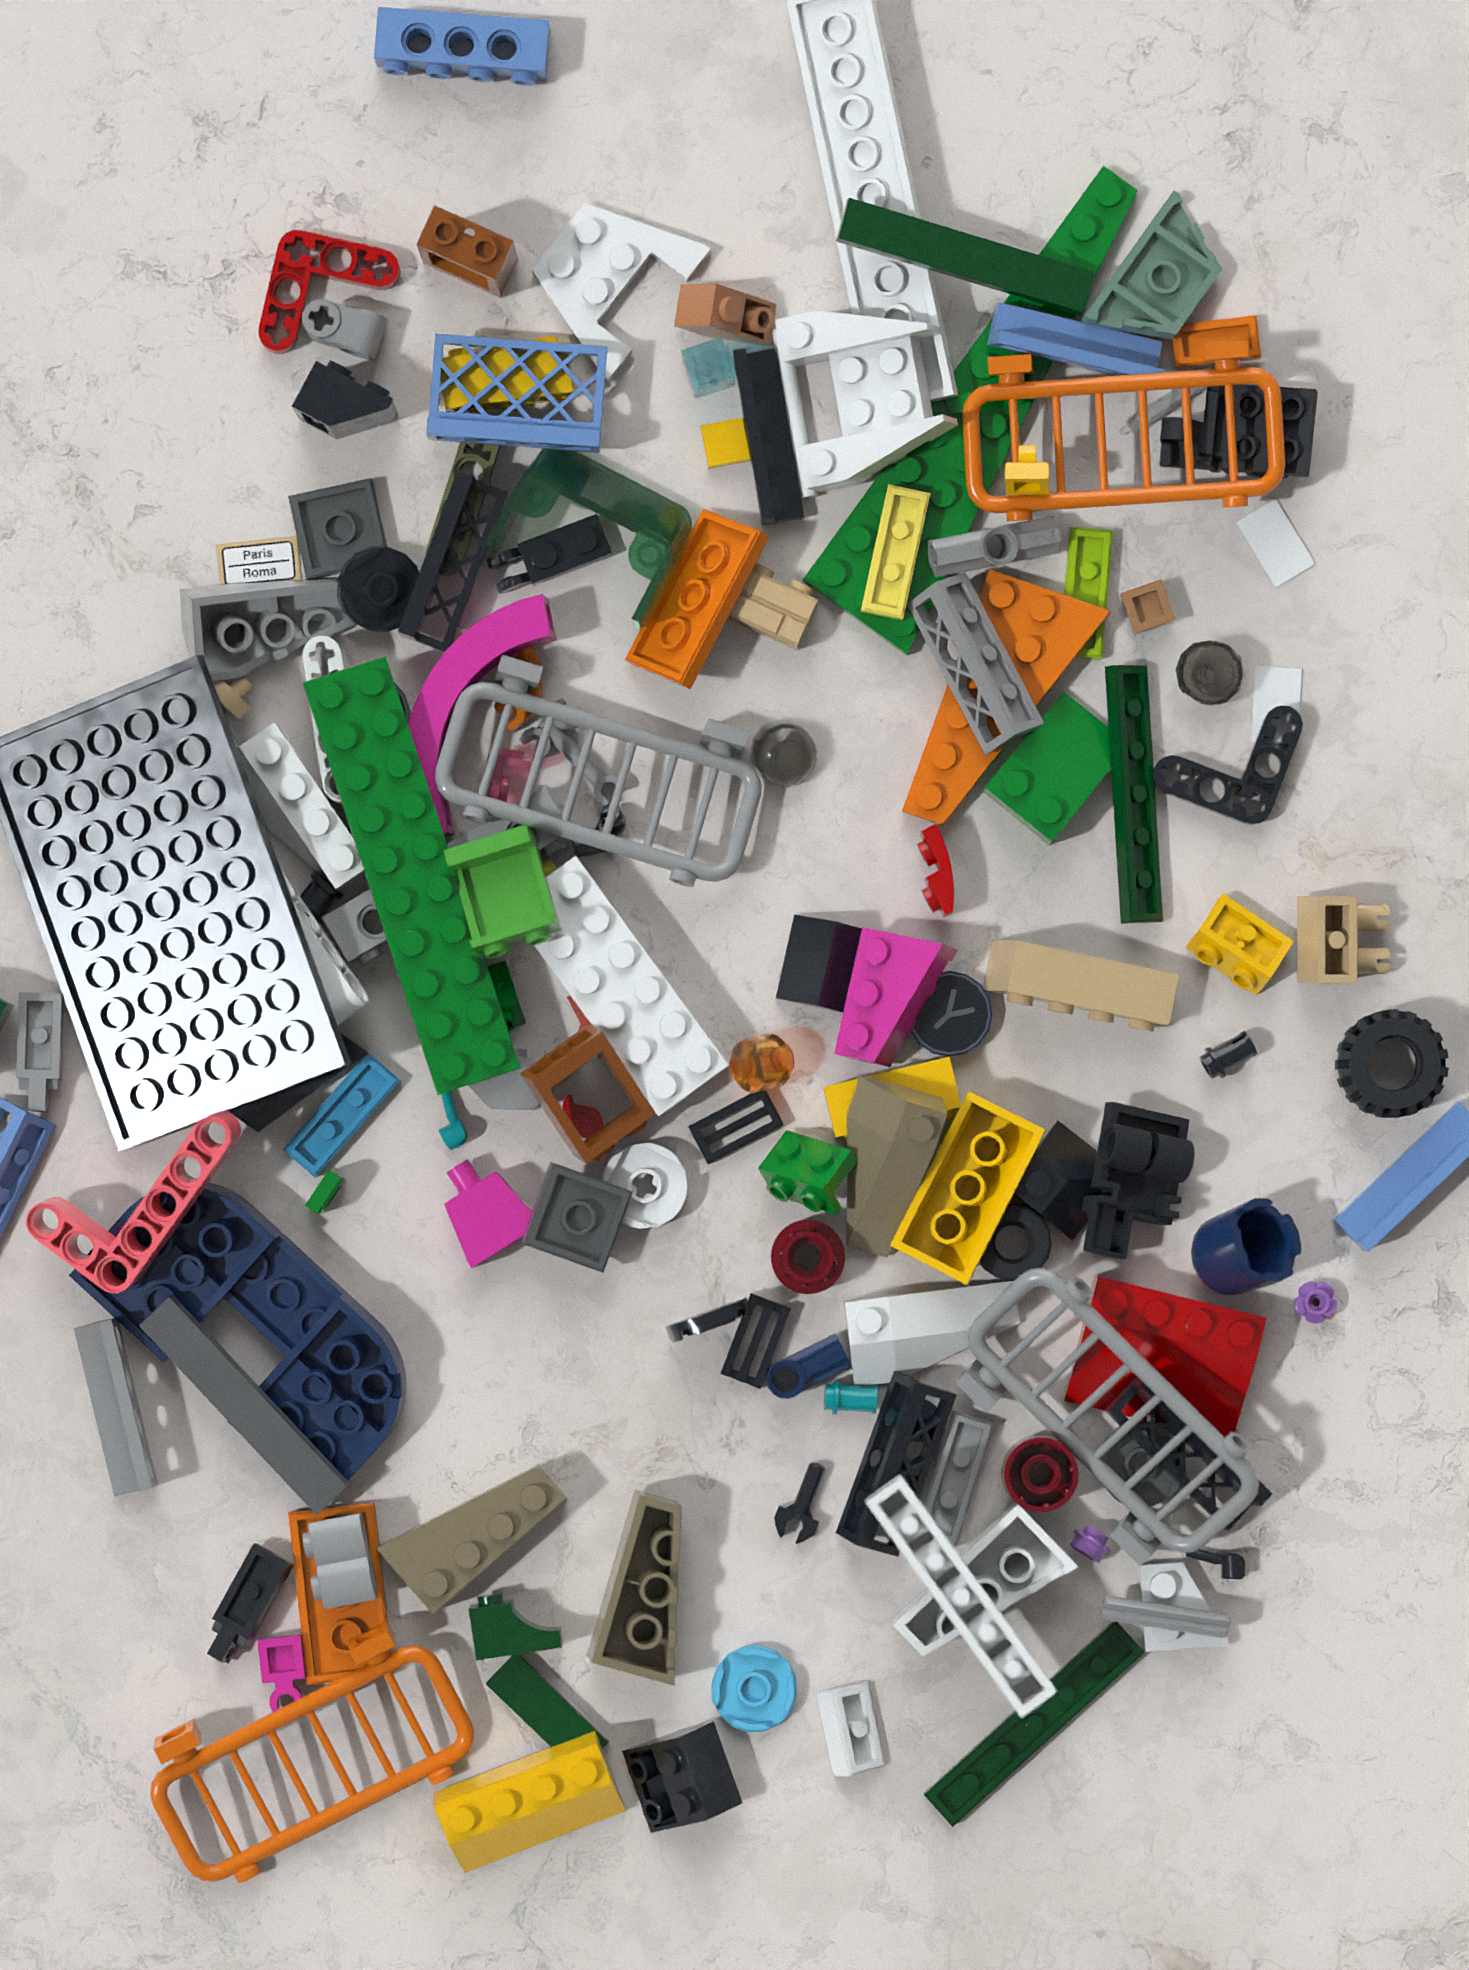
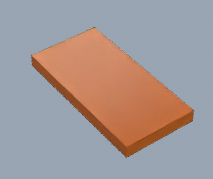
(696, 598)
(328, 1631)

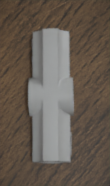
(1018, 540)

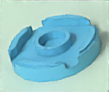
(754, 1688)

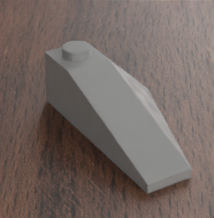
(257, 622)

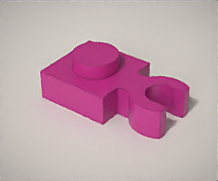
(282, 1663)

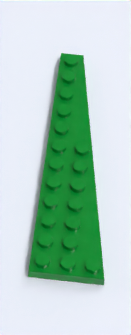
(940, 464)

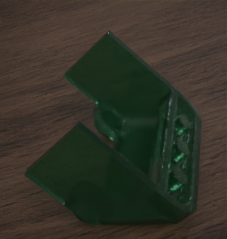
(657, 521)

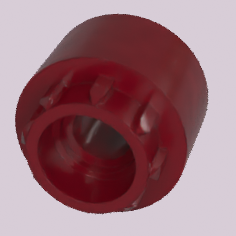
(807, 1280)
(1062, 1480)

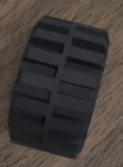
(1428, 1055)

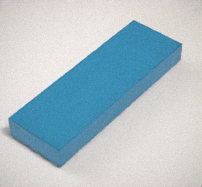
(341, 1115)

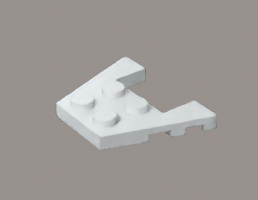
(597, 261)

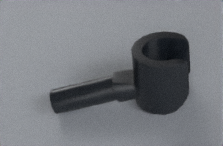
(1231, 1564)

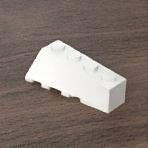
(298, 809)
(1009, 1563)

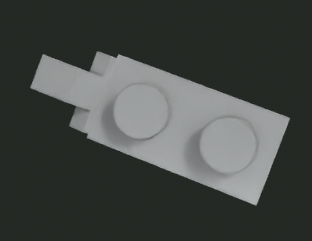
(39, 1046)

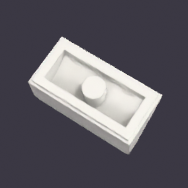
(850, 1729)

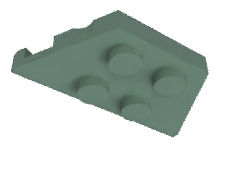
(1158, 278)

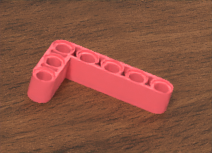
(148, 1214)

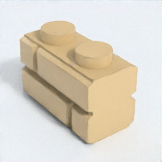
(773, 607)

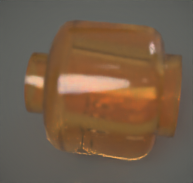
(761, 1063)

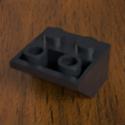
(339, 404)
(682, 1777)

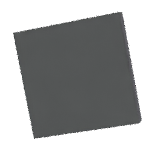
(336, 525)
(576, 1217)

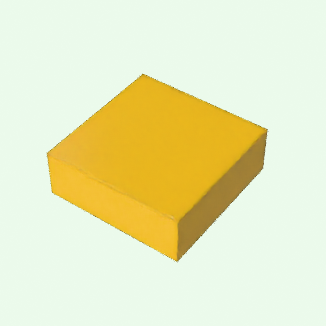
(725, 443)

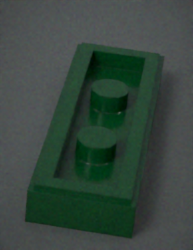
(539, 1703)

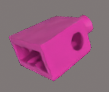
(485, 1213)

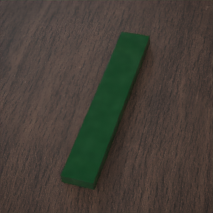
(964, 256)
(1133, 794)
(1020, 1737)

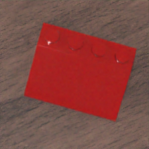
(1193, 1344)

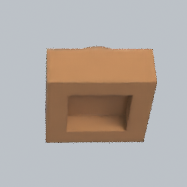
(1147, 607)

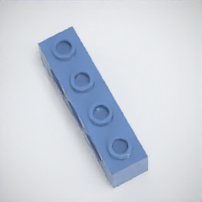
(399, 26)

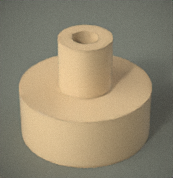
(232, 696)

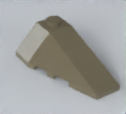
(893, 1141)

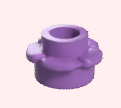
(1307, 1293)
(1090, 1543)

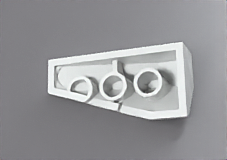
(916, 1329)

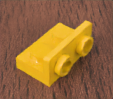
(1239, 945)

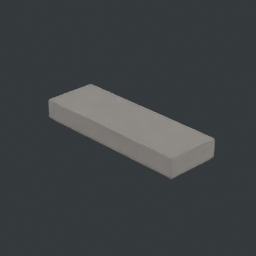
(957, 1472)

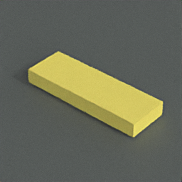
(895, 552)

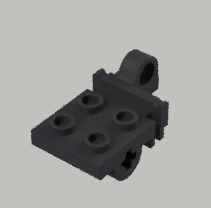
(1211, 441)
(1139, 1170)

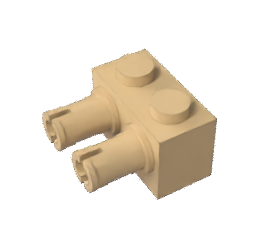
(1329, 939)

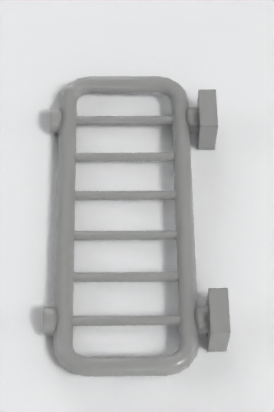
(523, 676)
(1141, 1528)

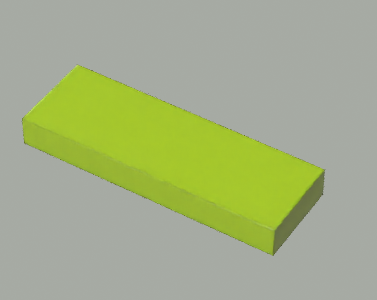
(1089, 576)

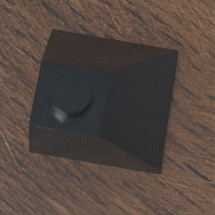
(1060, 1179)

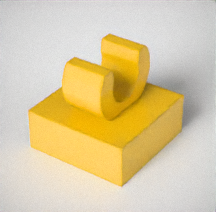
(1027, 475)

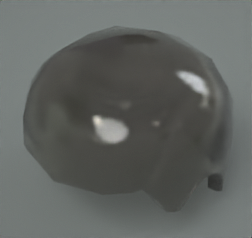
(1210, 672)
(783, 753)

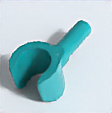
(454, 1133)

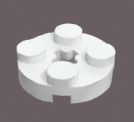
(668, 1178)

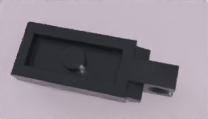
(248, 1601)

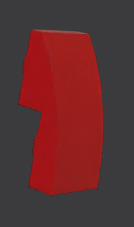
(940, 884)

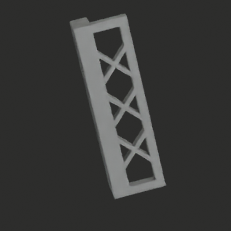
(979, 658)
(116, 1407)

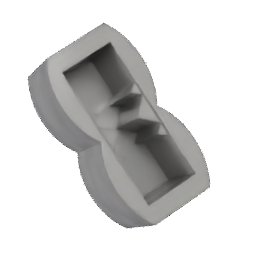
(341, 1561)

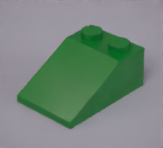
(1053, 769)

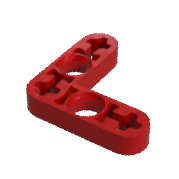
(302, 272)

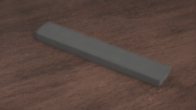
(244, 1404)

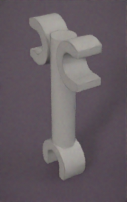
(572, 753)

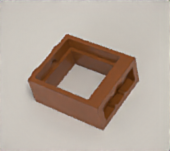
(478, 260)
(564, 1061)

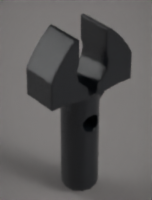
(802, 1504)

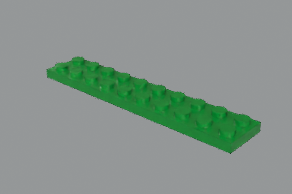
(409, 875)

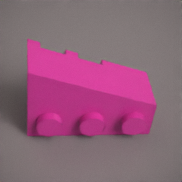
(887, 992)

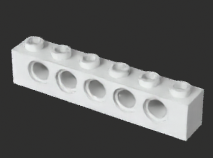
(960, 1595)

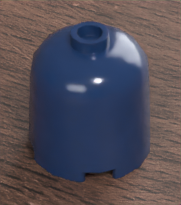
(1245, 1248)

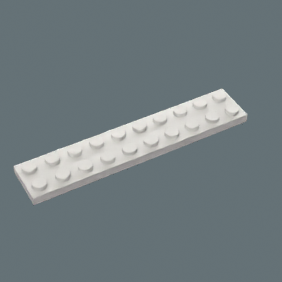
(866, 160)

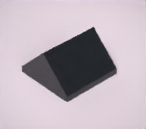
(818, 963)

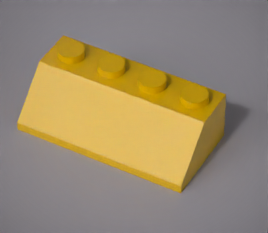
(968, 1187)
(528, 1802)

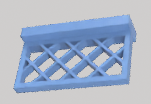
(516, 430)

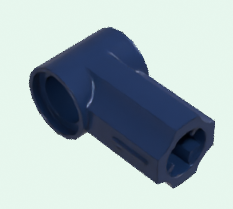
(812, 1365)

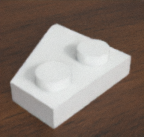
(1172, 1585)

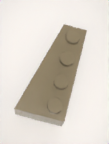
(462, 1542)
(641, 1597)

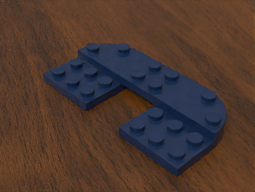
(340, 1364)

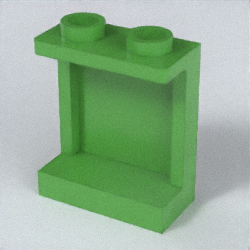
(504, 891)

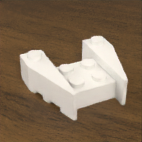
(877, 392)

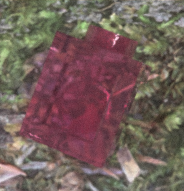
(500, 784)

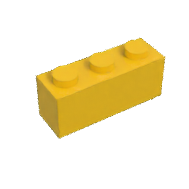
(517, 383)
(930, 1077)

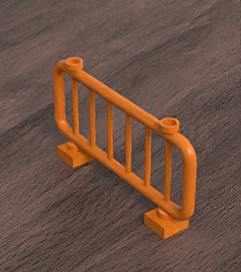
(1226, 373)
(369, 1646)

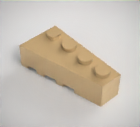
(1080, 982)

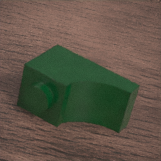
(503, 1631)

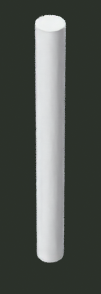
(794, 413)

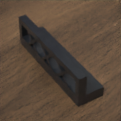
(768, 436)
(436, 558)
(1200, 1450)
(886, 1454)

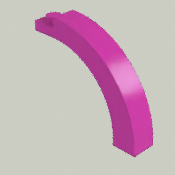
(467, 663)

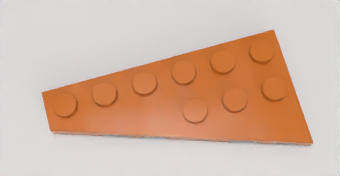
(1042, 638)

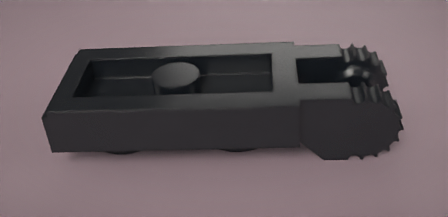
(554, 553)

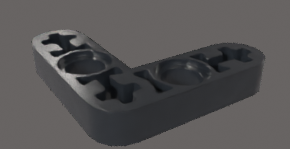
(1250, 782)

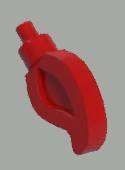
(584, 1118)

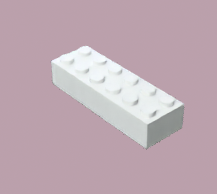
(625, 993)

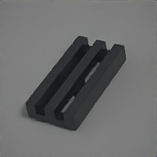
(703, 1143)
(742, 1375)

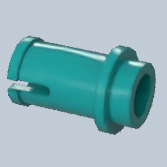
(850, 1398)

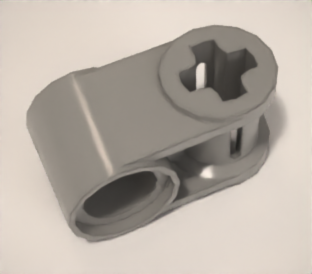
(352, 331)

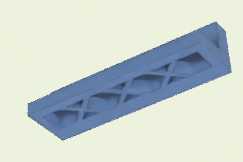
(1072, 342)
(19, 1153)
(1407, 1180)

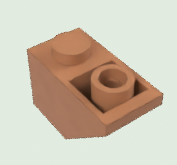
(724, 313)

